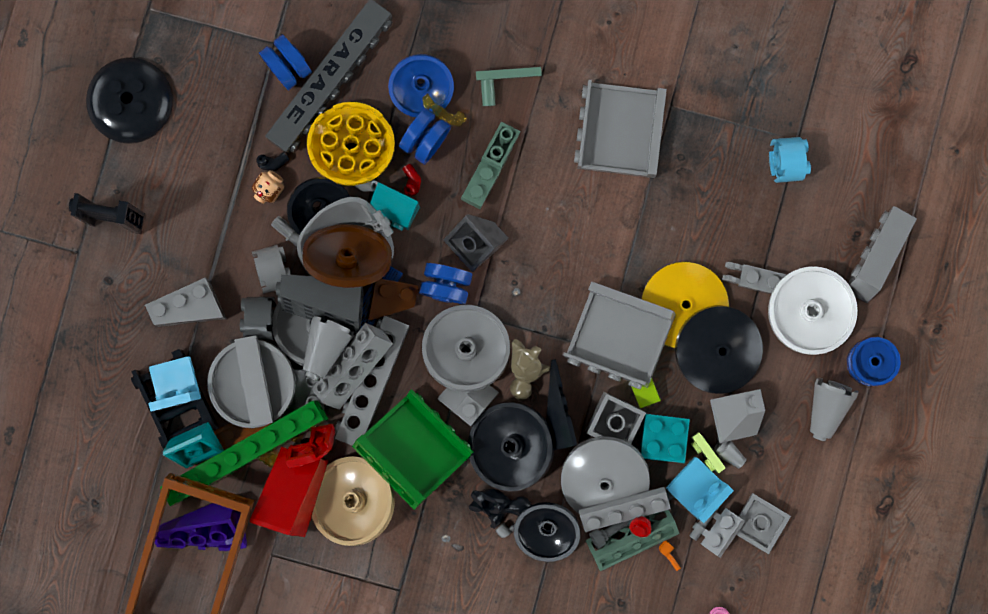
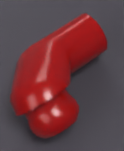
(414, 180)

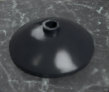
(301, 201)
(545, 541)

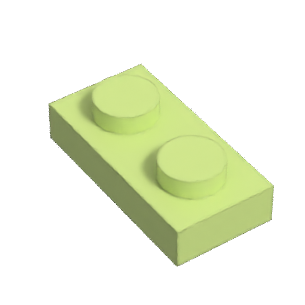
(712, 461)

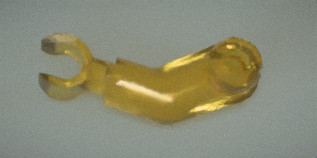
(441, 113)

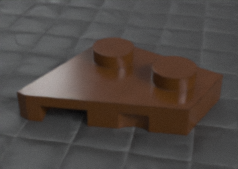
(390, 298)

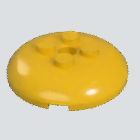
(350, 124)

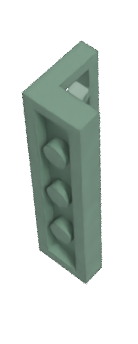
(630, 545)

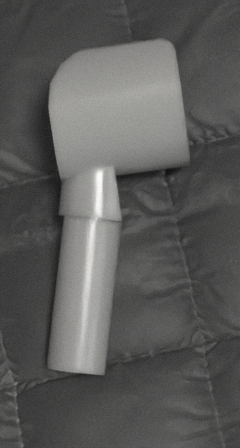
(503, 531)

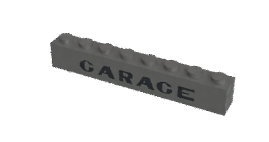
(329, 76)

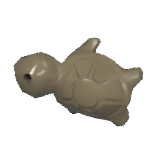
(526, 369)

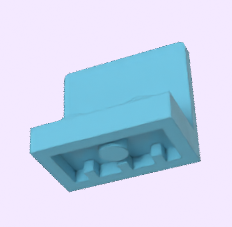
(174, 383)
(699, 489)

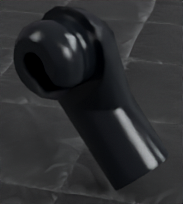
(272, 164)

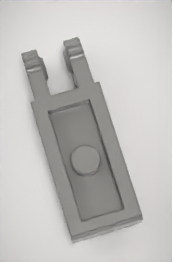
(754, 277)

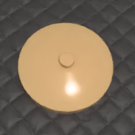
(353, 502)

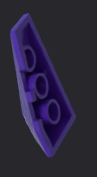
(203, 528)

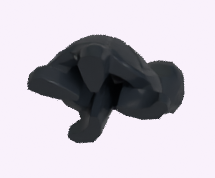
(497, 505)

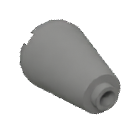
(324, 347)
(829, 407)

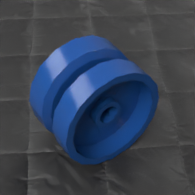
(285, 62)
(424, 136)
(445, 286)
(886, 362)

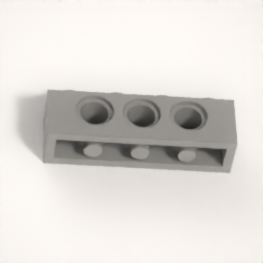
(352, 366)

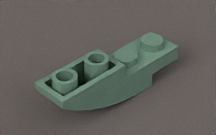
(490, 165)

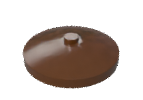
(347, 256)

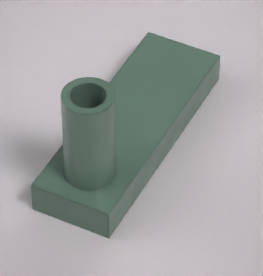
(487, 80)

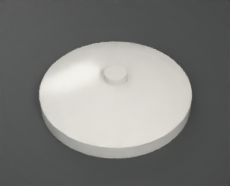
(812, 310)

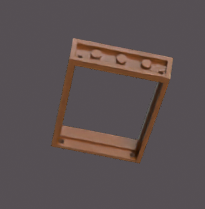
(208, 494)

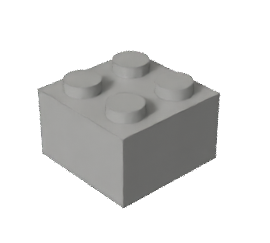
(615, 419)

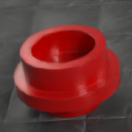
(640, 526)

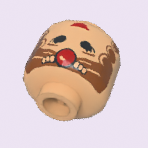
(267, 187)

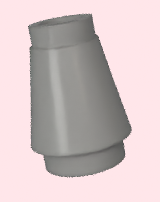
(729, 452)

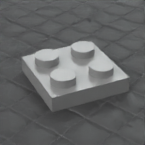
(762, 523)

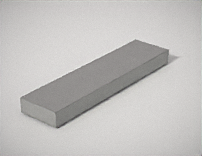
(254, 381)

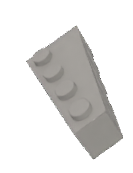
(881, 253)

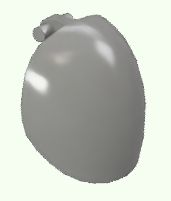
(347, 211)

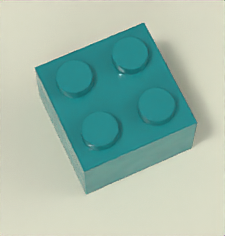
(664, 438)

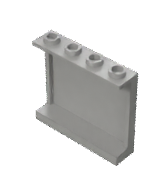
(620, 129)
(620, 336)

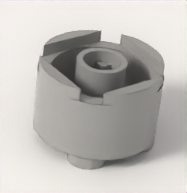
(270, 266)

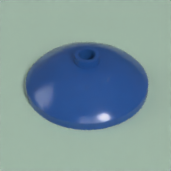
(408, 93)

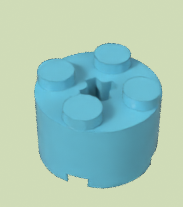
(789, 159)

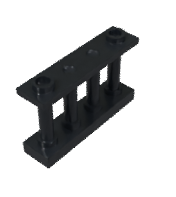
(123, 214)
(201, 404)

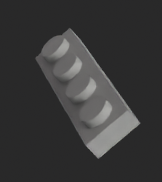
(624, 509)

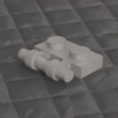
(721, 533)

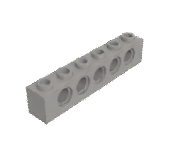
(343, 431)

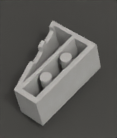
(187, 305)

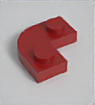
(318, 446)

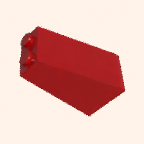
(289, 496)

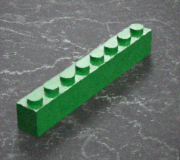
(253, 447)

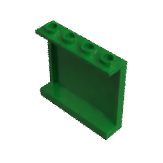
(413, 449)

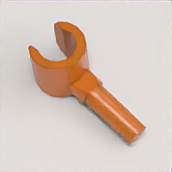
(666, 548)

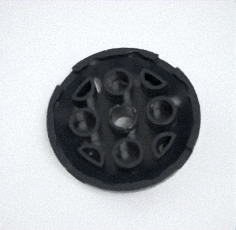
(140, 118)

